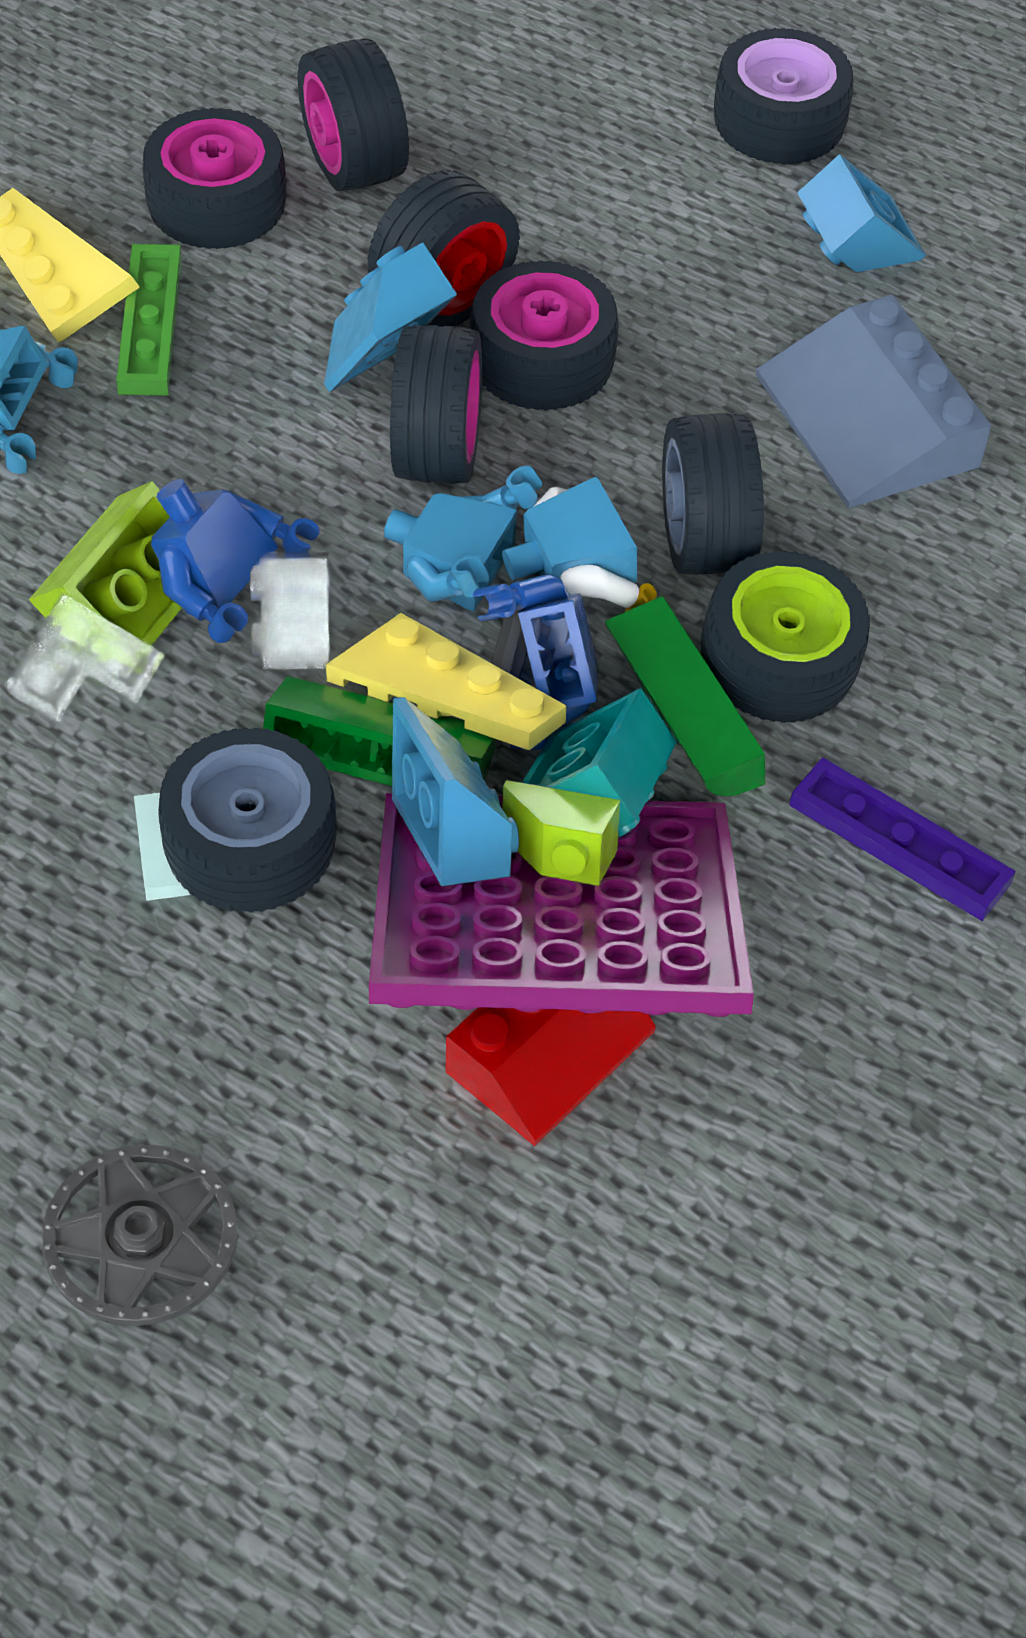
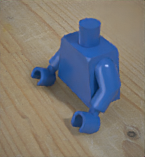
(211, 548)
(555, 639)

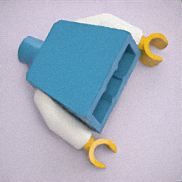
(583, 544)

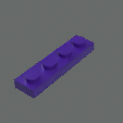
(902, 838)

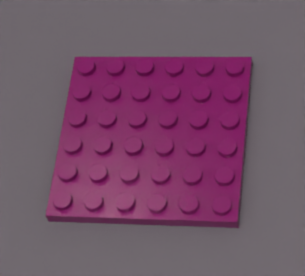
(646, 940)

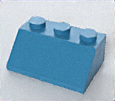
(399, 293)
(447, 802)

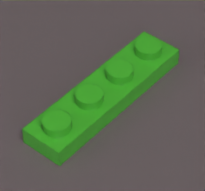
(149, 320)

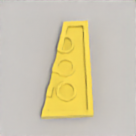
(57, 268)
(447, 681)

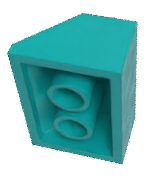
(609, 755)

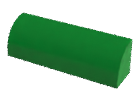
(689, 698)
(354, 730)

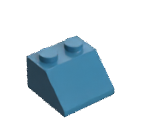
(857, 219)

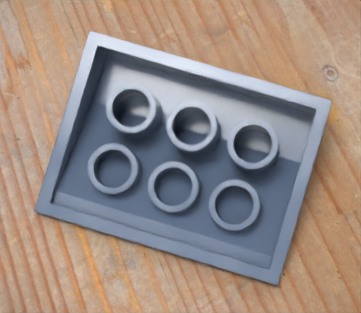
(876, 404)

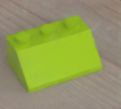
(117, 568)

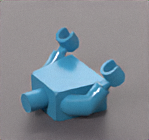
(20, 372)
(461, 539)

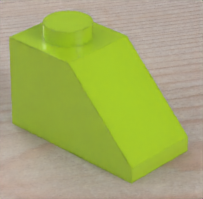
(564, 830)

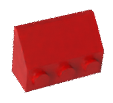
(540, 1061)

